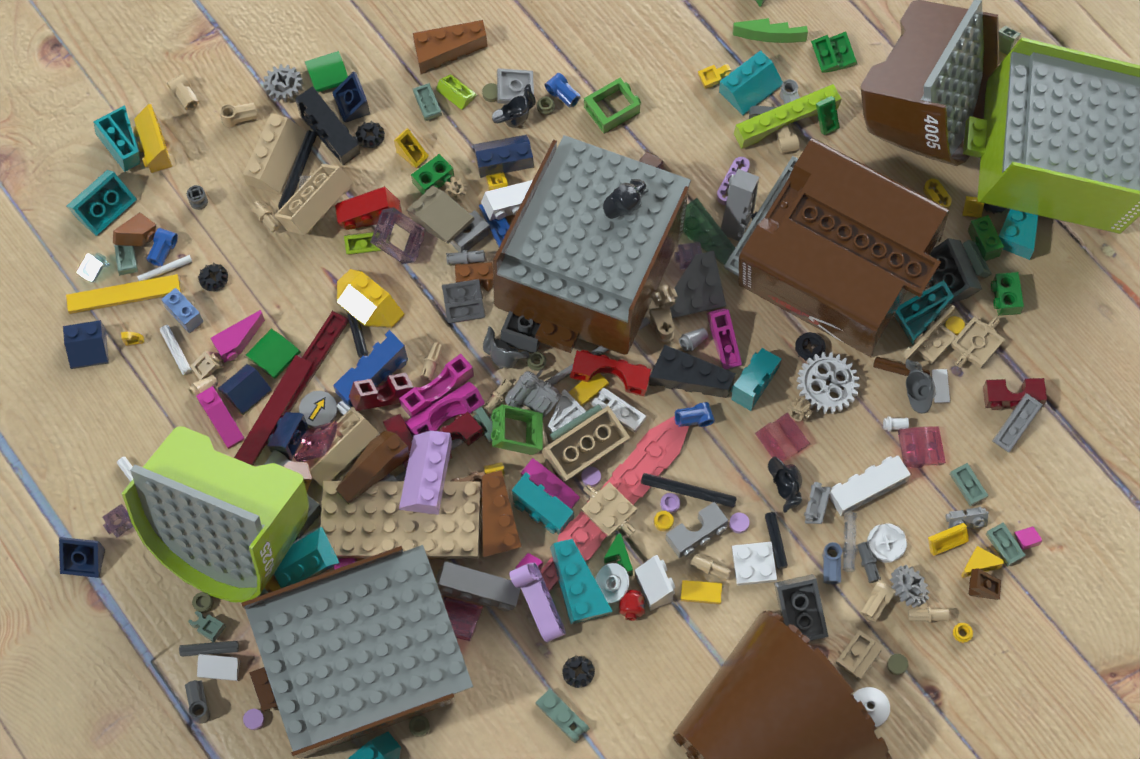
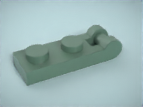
(561, 715)

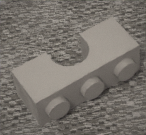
(684, 541)

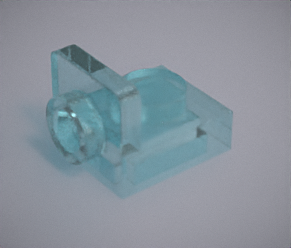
(92, 266)

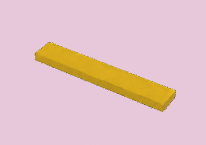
(122, 294)

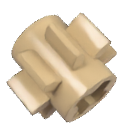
(457, 183)
(665, 296)
(800, 409)

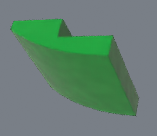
(834, 52)
(326, 71)
(273, 353)

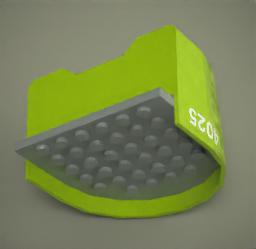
(215, 516)

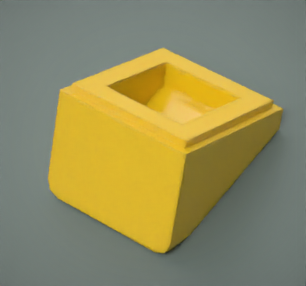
(494, 467)

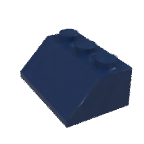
(504, 155)

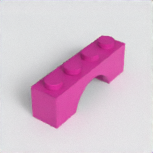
(453, 376)
(457, 402)

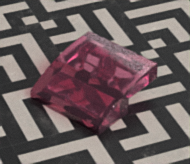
(782, 438)
(316, 441)
(921, 446)
(462, 617)

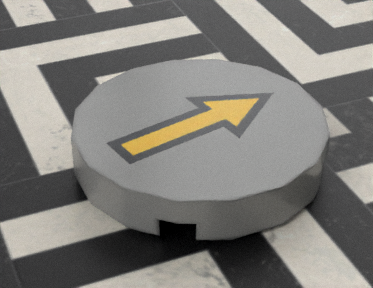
(318, 408)

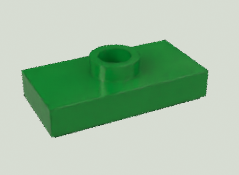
(827, 115)

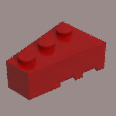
(365, 208)

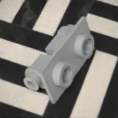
(817, 504)
(974, 519)

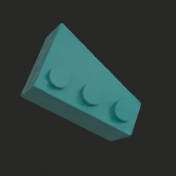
(919, 312)
(541, 505)

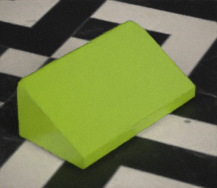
(455, 91)
(359, 243)

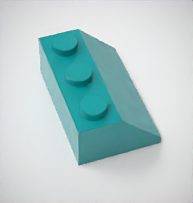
(750, 83)
(101, 202)
(306, 559)

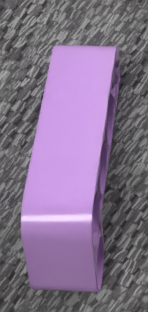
(539, 600)

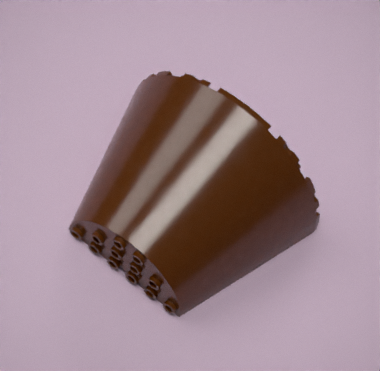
(778, 703)

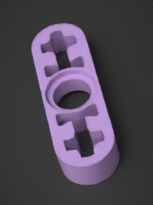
(733, 169)

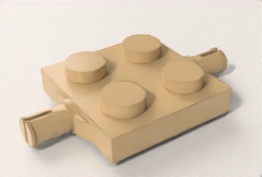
(977, 342)
(609, 510)

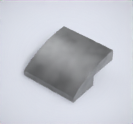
(463, 300)

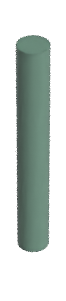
(575, 422)

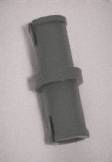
(868, 562)

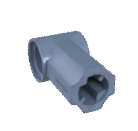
(832, 565)

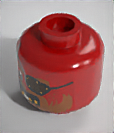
(632, 605)

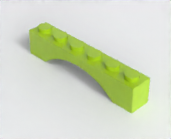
(760, 126)

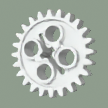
(833, 367)

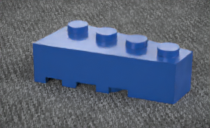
(377, 366)

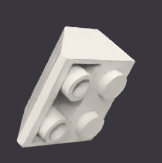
(654, 583)

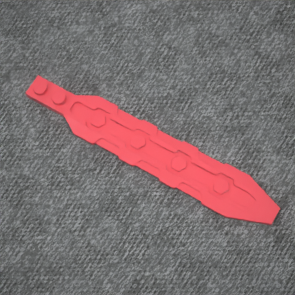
(651, 456)

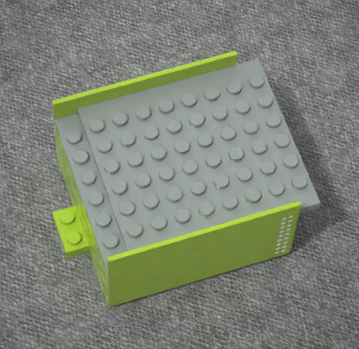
(1060, 136)

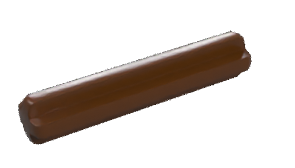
(893, 366)

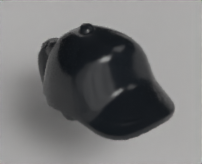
(516, 110)
(624, 199)
(788, 482)

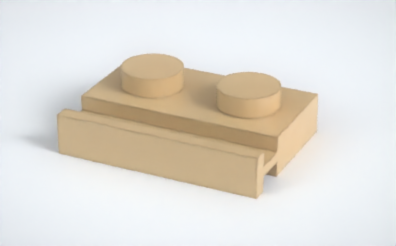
(859, 655)

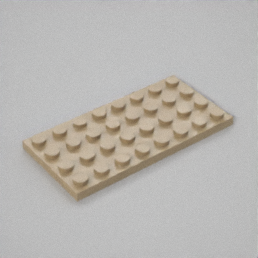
(377, 525)

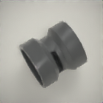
(197, 197)

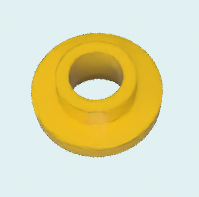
(965, 627)

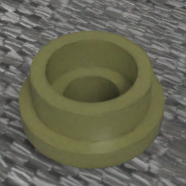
(545, 101)
(536, 356)

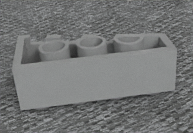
(739, 204)
(477, 586)

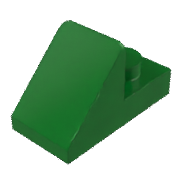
(618, 552)

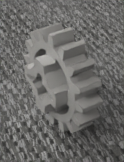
(277, 89)
(909, 586)

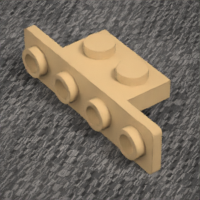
(934, 341)

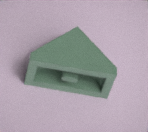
(1007, 39)

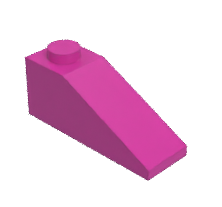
(235, 338)
(724, 338)
(220, 417)

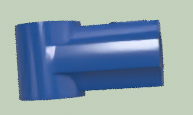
(559, 87)
(163, 242)
(699, 414)

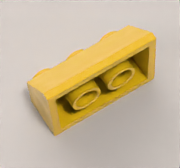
(151, 140)

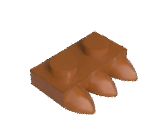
(474, 271)

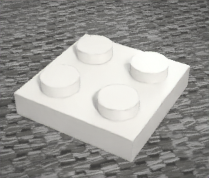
(754, 563)

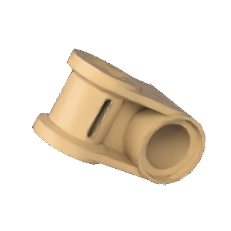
(663, 322)

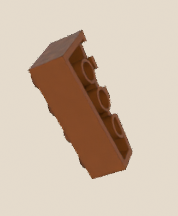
(448, 43)

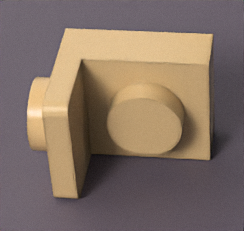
(207, 364)

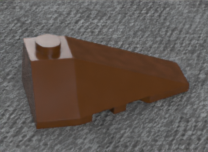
(374, 463)

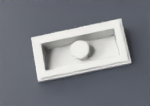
(218, 667)

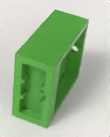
(618, 118)
(534, 429)

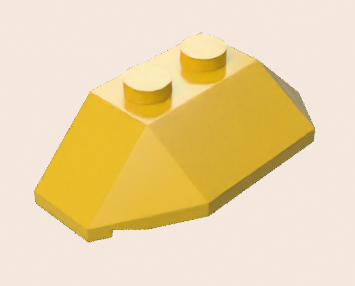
(367, 300)

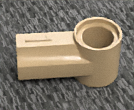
(181, 89)
(239, 114)
(787, 140)
(880, 597)

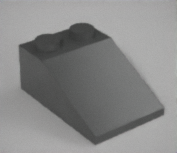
(520, 333)
(802, 605)

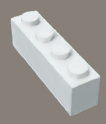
(869, 485)

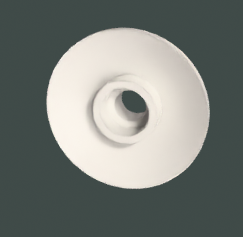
(606, 581)
(878, 699)

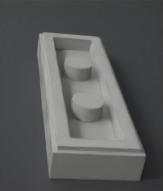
(1017, 422)

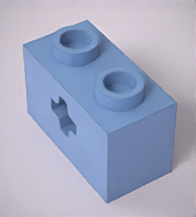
(182, 310)

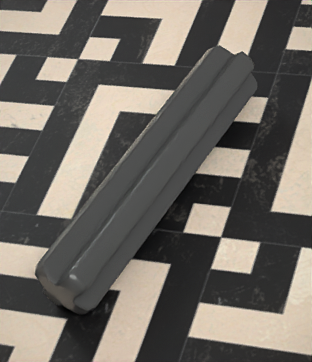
(209, 648)

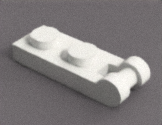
(625, 413)

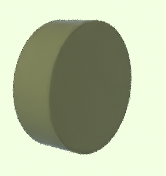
(490, 92)
(202, 602)
(897, 664)
(419, 726)

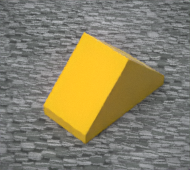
(410, 148)
(496, 181)
(983, 560)

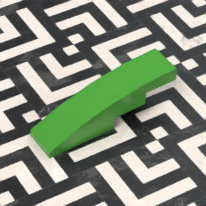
(764, 31)

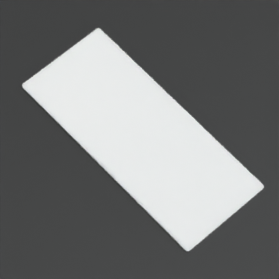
(940, 380)

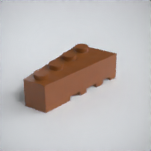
(498, 522)

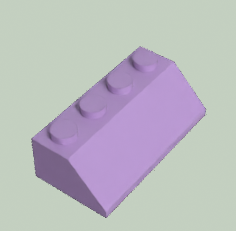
(426, 472)

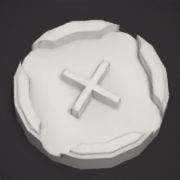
(887, 543)

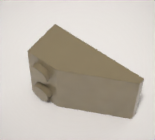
(440, 214)

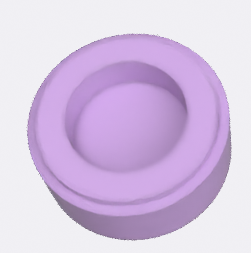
(591, 476)
(670, 502)
(739, 523)
(253, 719)

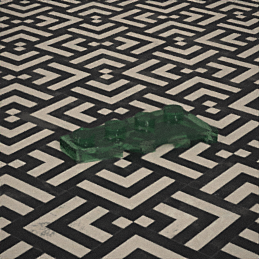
(702, 228)

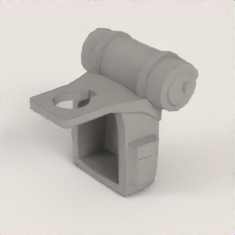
(534, 393)

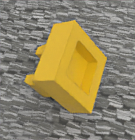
(972, 207)

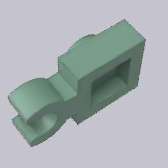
(208, 627)

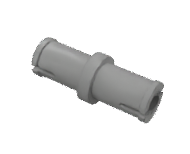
(465, 257)

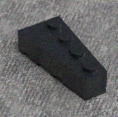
(327, 126)
(690, 374)

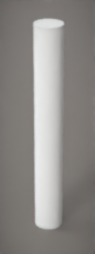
(166, 268)

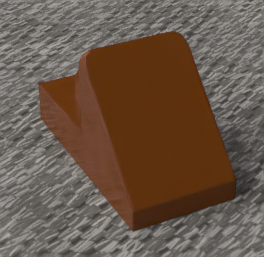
(984, 585)

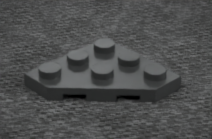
(699, 287)

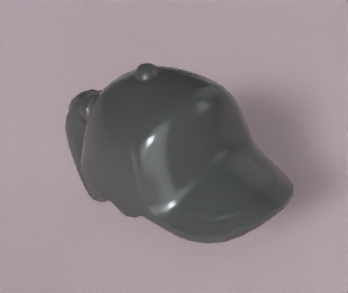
(500, 352)
(919, 387)

